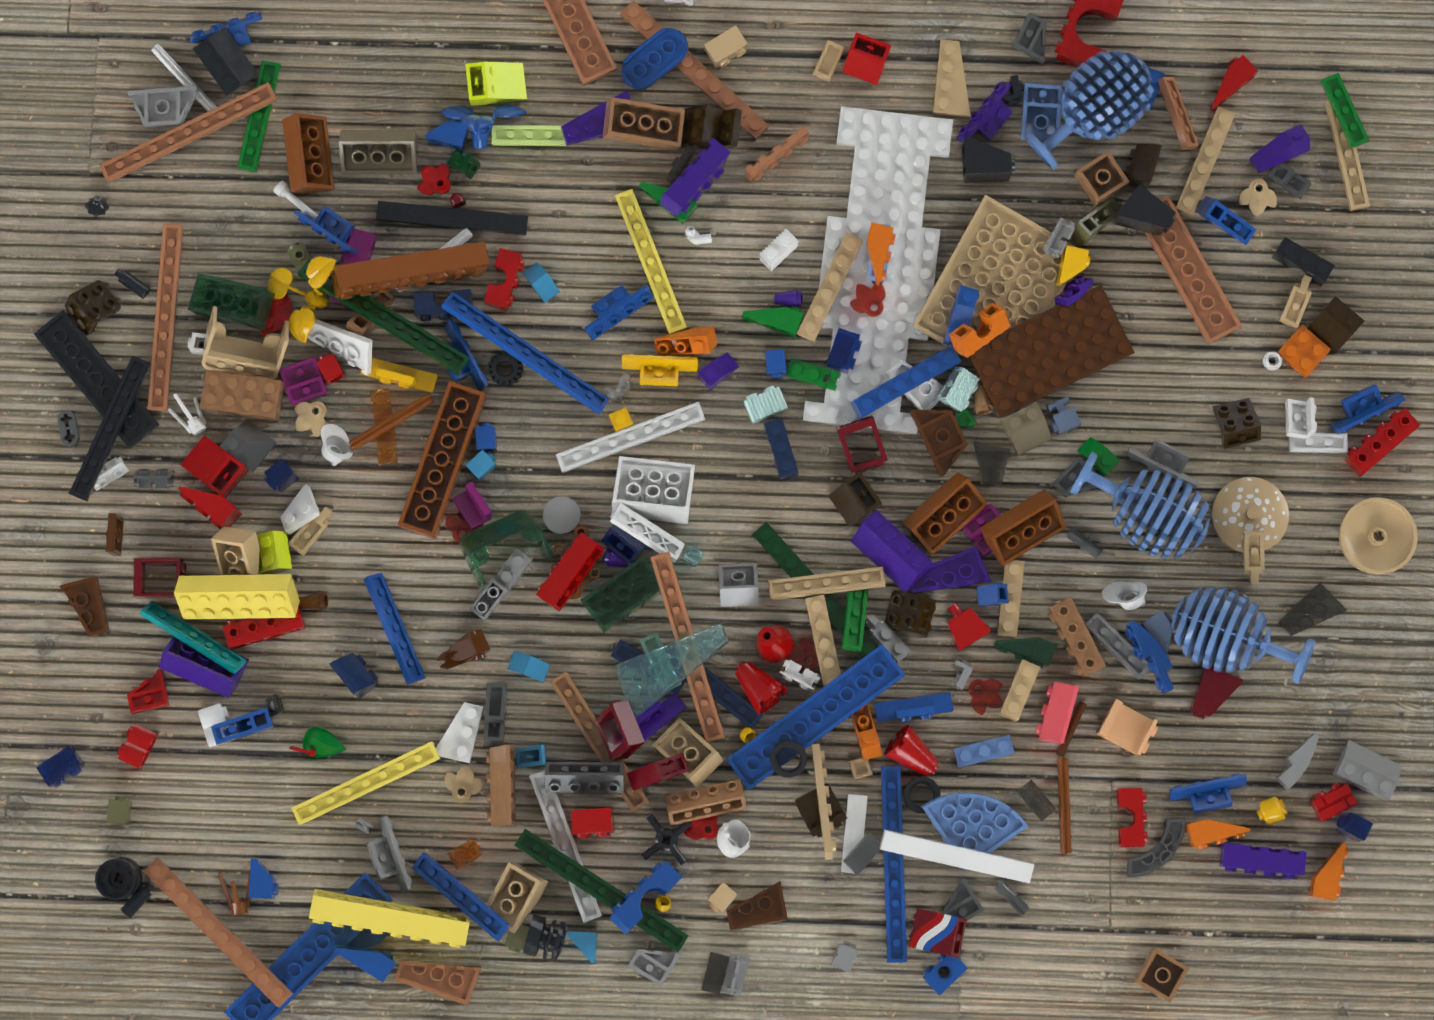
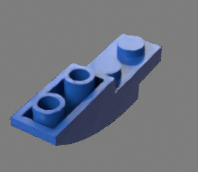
(1148, 648)

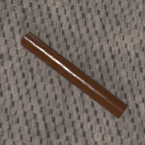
(1071, 728)

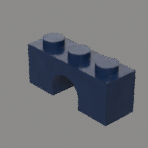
(427, 308)
(781, 449)

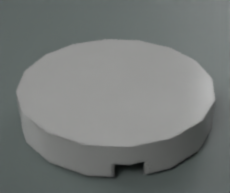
(561, 515)

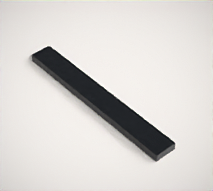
(452, 218)
(109, 428)

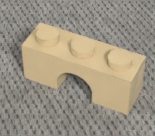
(1019, 690)

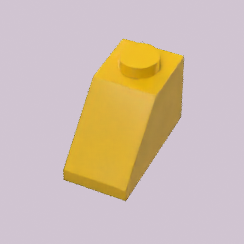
(1072, 263)

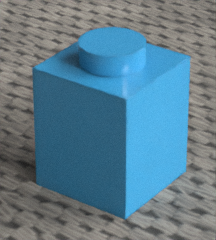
(482, 464)

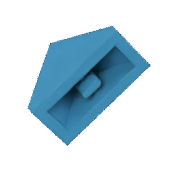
(541, 282)
(528, 666)
(531, 756)
(585, 942)

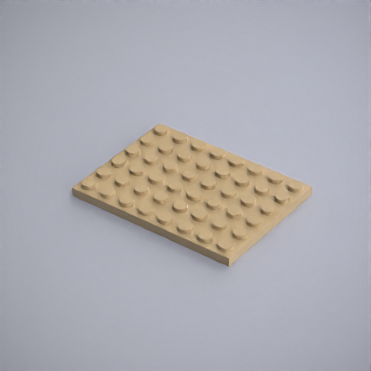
(1001, 259)

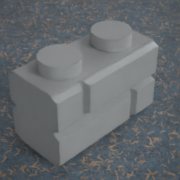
(845, 955)

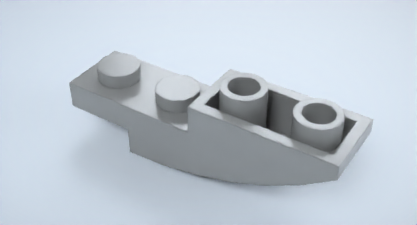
(501, 584)

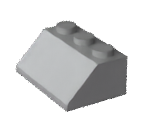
(1367, 770)

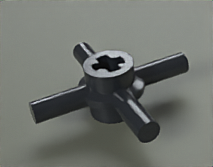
(659, 838)

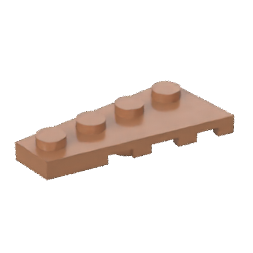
(763, 163)
(439, 979)

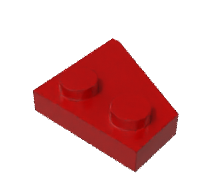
(149, 695)

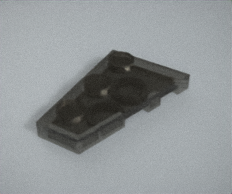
(1311, 610)

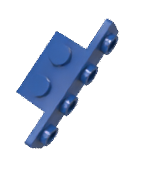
(235, 27)
(332, 225)
(615, 308)
(472, 368)
(1363, 406)
(914, 707)
(1209, 794)

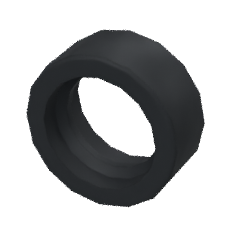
(788, 773)
(919, 780)

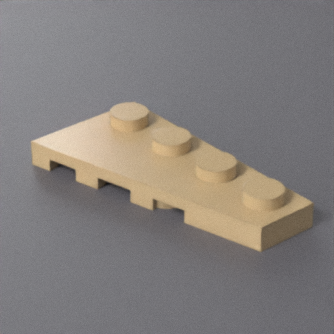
(951, 89)

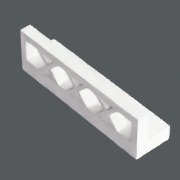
(646, 531)

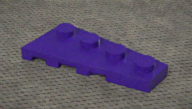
(588, 125)
(955, 571)

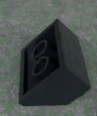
(225, 61)

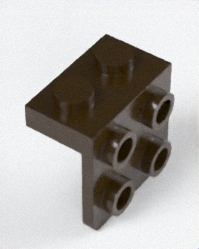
(91, 305)
(910, 612)
(809, 810)

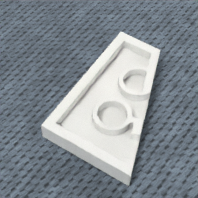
(925, 395)
(461, 735)

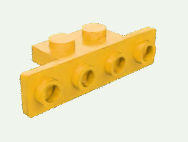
(659, 369)
(402, 375)

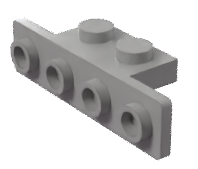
(1165, 459)
(387, 857)

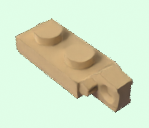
(1296, 303)
(310, 532)
(1253, 554)

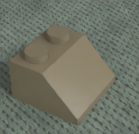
(1026, 428)

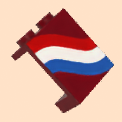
(937, 932)

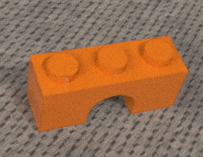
(992, 323)

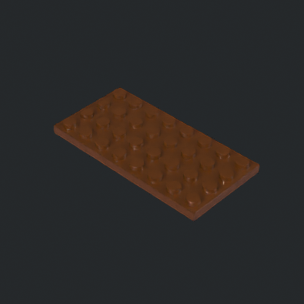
(1050, 352)

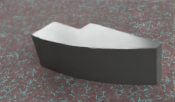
(495, 714)

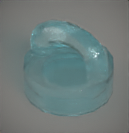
(692, 556)

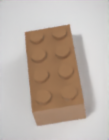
(643, 124)
(242, 395)

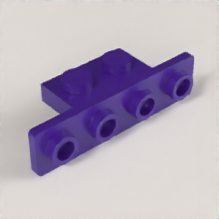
(989, 116)
(659, 715)

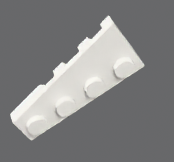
(344, 344)

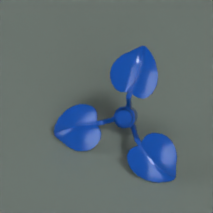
(478, 124)

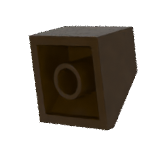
(1142, 164)
(1335, 324)

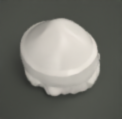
(733, 838)

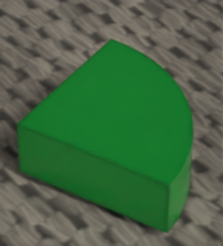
(965, 418)

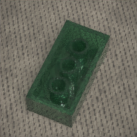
(234, 301)
(622, 594)

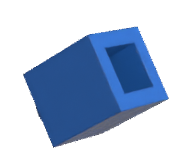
(775, 363)
(486, 437)
(992, 595)

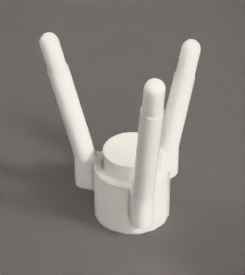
(196, 424)

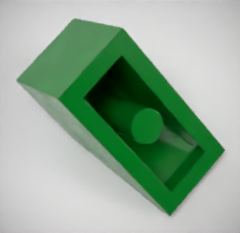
(1105, 458)

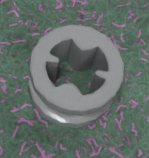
(363, 825)

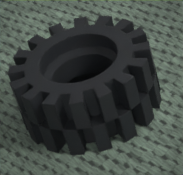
(501, 379)

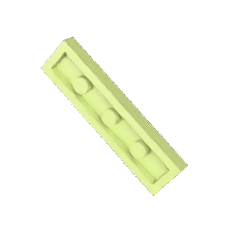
(527, 135)

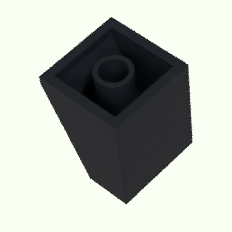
(985, 162)
(1145, 213)

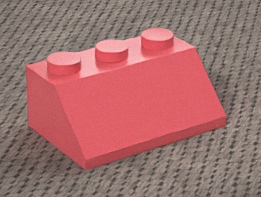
(1057, 712)

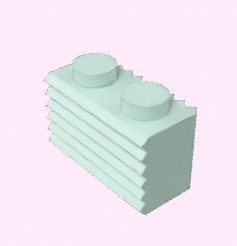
(959, 389)
(765, 405)

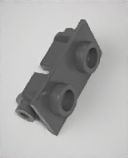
(160, 477)

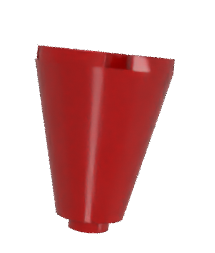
(774, 643)
(759, 687)
(911, 752)

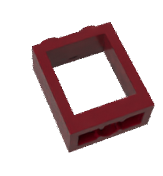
(853, 427)
(139, 576)
(628, 727)
(658, 771)

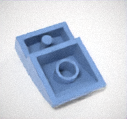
(1041, 110)

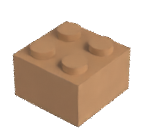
(1101, 178)
(1161, 975)

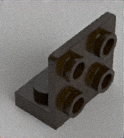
(1238, 423)

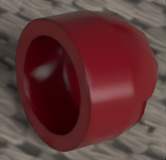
(457, 200)

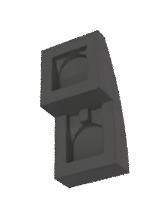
(1289, 180)

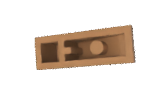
(362, 326)

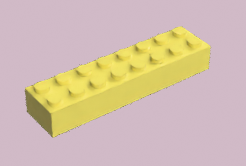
(389, 917)

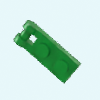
(812, 374)

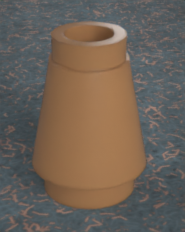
(981, 402)

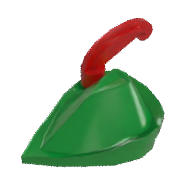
(320, 743)

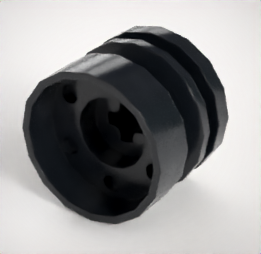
(107, 878)
(544, 938)

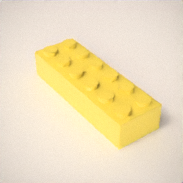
(237, 596)

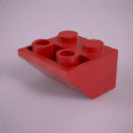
(866, 58)

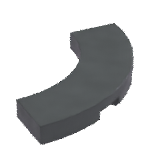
(1161, 852)

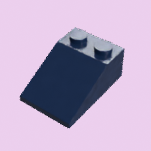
(354, 674)

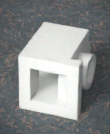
(195, 342)

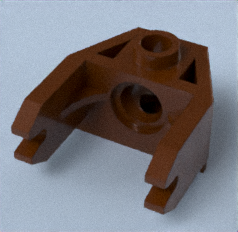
(469, 647)

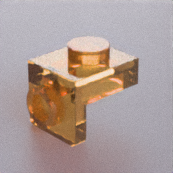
(465, 854)

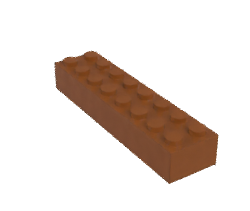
(410, 270)
(442, 460)

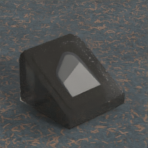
(275, 705)

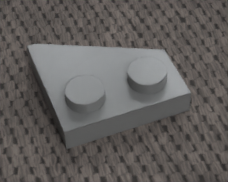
(654, 964)

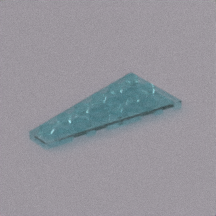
(657, 672)

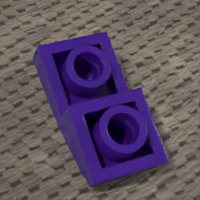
(1074, 291)

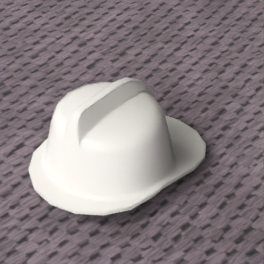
(335, 444)
(1127, 594)

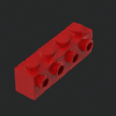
(1382, 442)
(570, 571)
(260, 629)

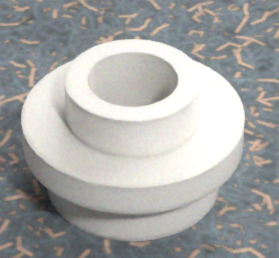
(1274, 355)

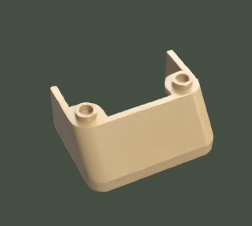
(243, 356)

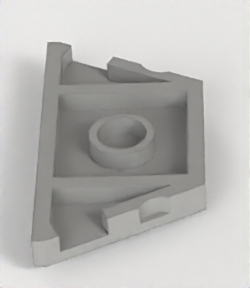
(164, 105)

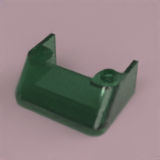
(474, 543)

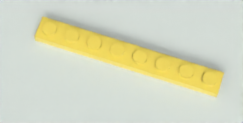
(650, 261)
(365, 783)

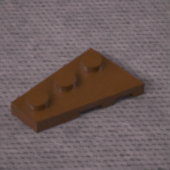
(88, 603)
(759, 910)

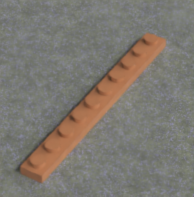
(699, 74)
(188, 132)
(165, 318)
(682, 628)
(218, 933)

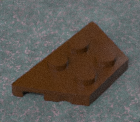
(941, 436)

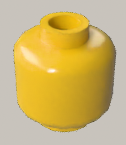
(1272, 810)

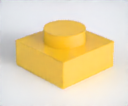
(621, 419)

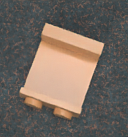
(1127, 728)

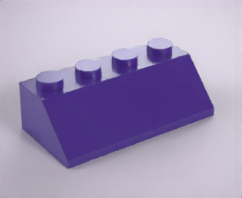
(892, 550)
(193, 666)

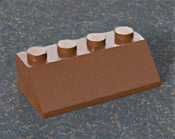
(308, 153)
(944, 513)
(1030, 525)

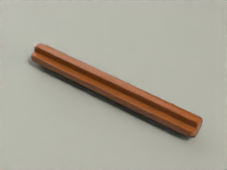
(391, 421)
(1064, 806)

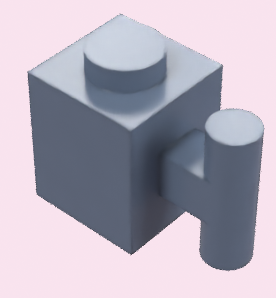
(1065, 419)

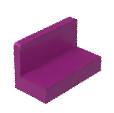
(472, 506)

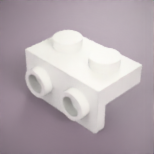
(1300, 418)

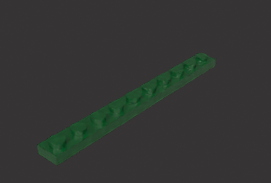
(398, 326)
(796, 568)
(597, 887)

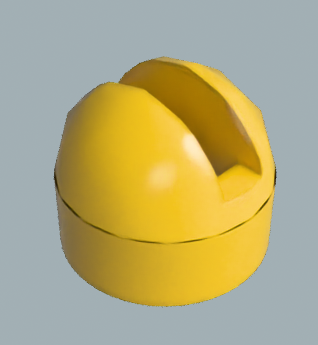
(752, 734)
(665, 900)

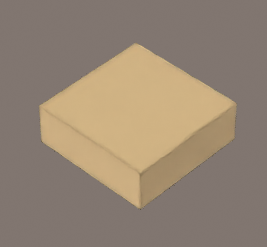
(860, 768)

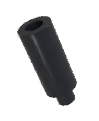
(132, 283)
(137, 900)

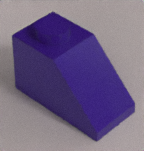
(717, 370)

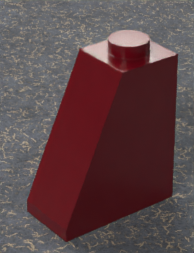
(1212, 692)

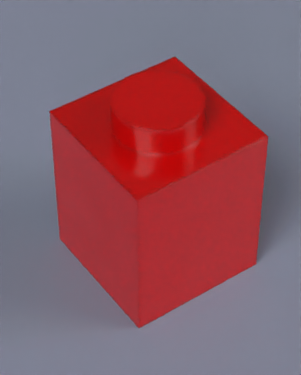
(330, 368)

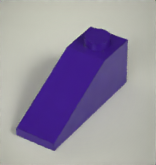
(1282, 148)

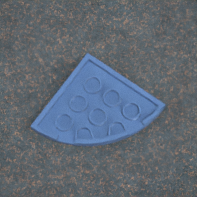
(973, 820)

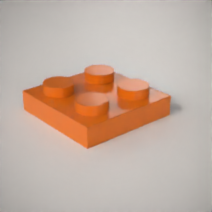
(1303, 351)

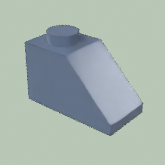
(1160, 628)

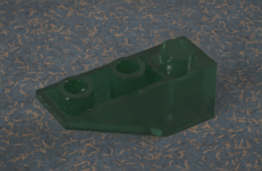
(1033, 649)

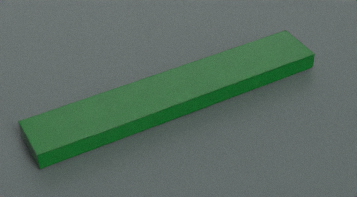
(258, 121)

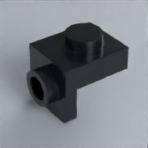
(1016, 91)

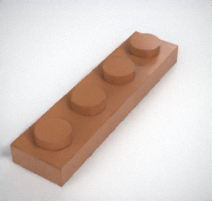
(1178, 113)

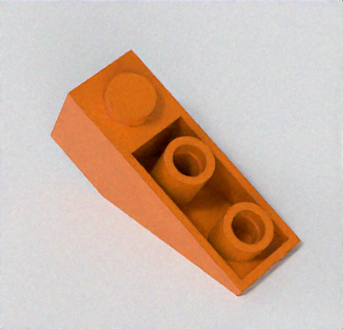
(877, 244)
(690, 341)
(866, 733)
(1207, 831)
(1326, 879)

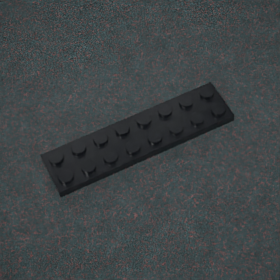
(92, 374)

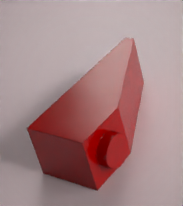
(1237, 75)

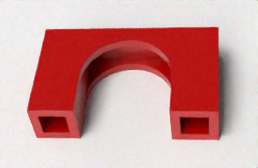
(1072, 48)

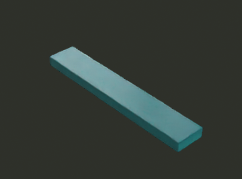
(193, 637)

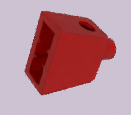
(965, 627)

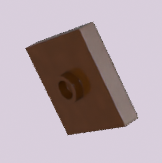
(114, 534)

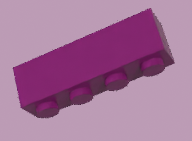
(362, 242)

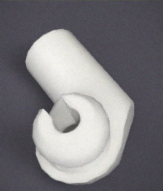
(697, 239)

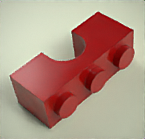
(501, 295)
(1133, 801)

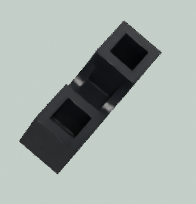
(1312, 265)

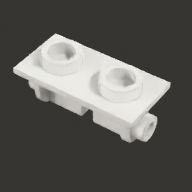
(115, 469)
(792, 673)

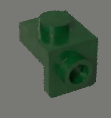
(464, 163)

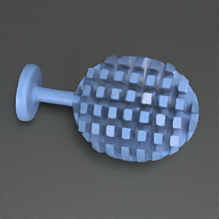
(1100, 100)
(1152, 510)
(1226, 630)

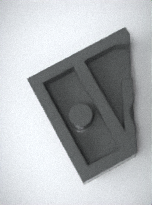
(1068, 477)

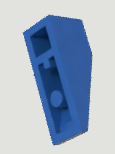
(1225, 219)
(962, 310)
(242, 726)
(370, 960)

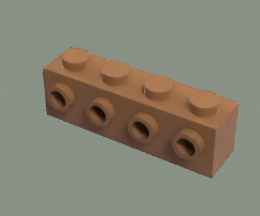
(1077, 637)
(705, 802)

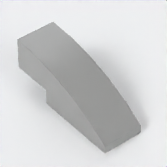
(1298, 762)

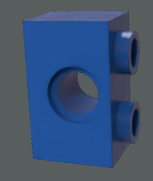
(938, 983)

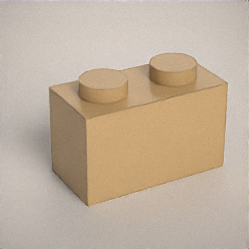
(726, 47)

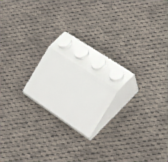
(654, 488)

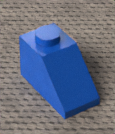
(450, 134)
(262, 882)

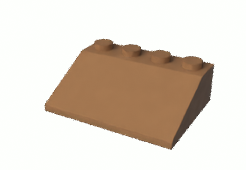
(501, 786)

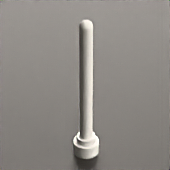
(282, 189)

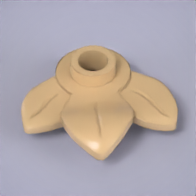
(1258, 200)
(308, 419)
(463, 781)

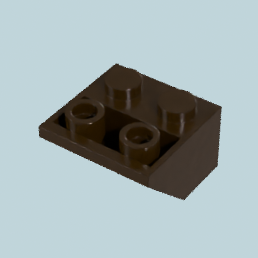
(855, 499)

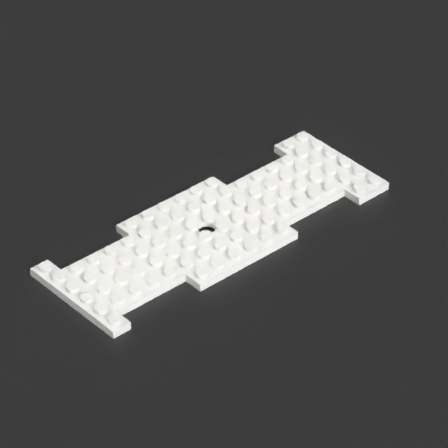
(890, 190)

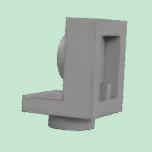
(962, 677)

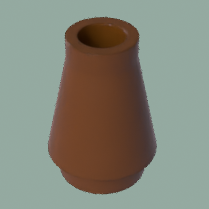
(315, 601)

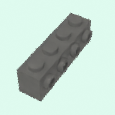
(584, 777)

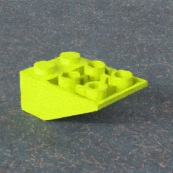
(495, 82)
(274, 552)

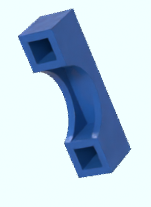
(629, 913)

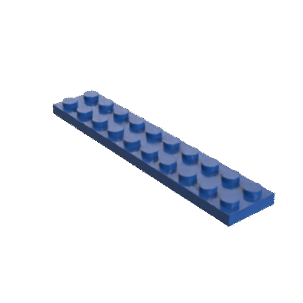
(817, 715)
(304, 959)

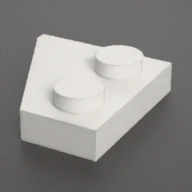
(300, 510)

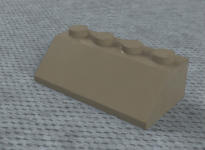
(378, 151)

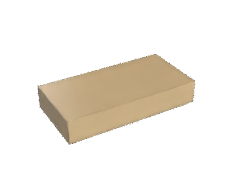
(828, 60)

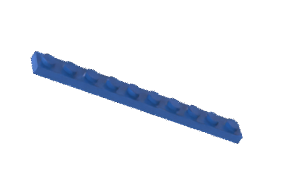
(525, 353)
(893, 867)

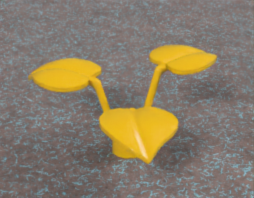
(318, 271)

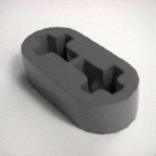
(73, 428)

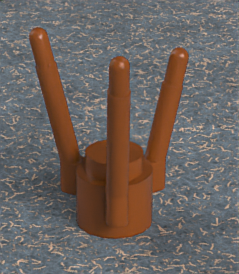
(237, 904)

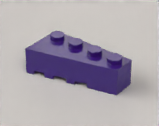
(696, 178)
(1262, 859)

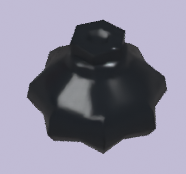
(97, 206)

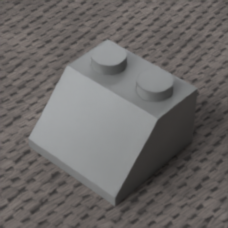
(738, 585)

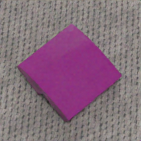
(303, 381)
(973, 530)

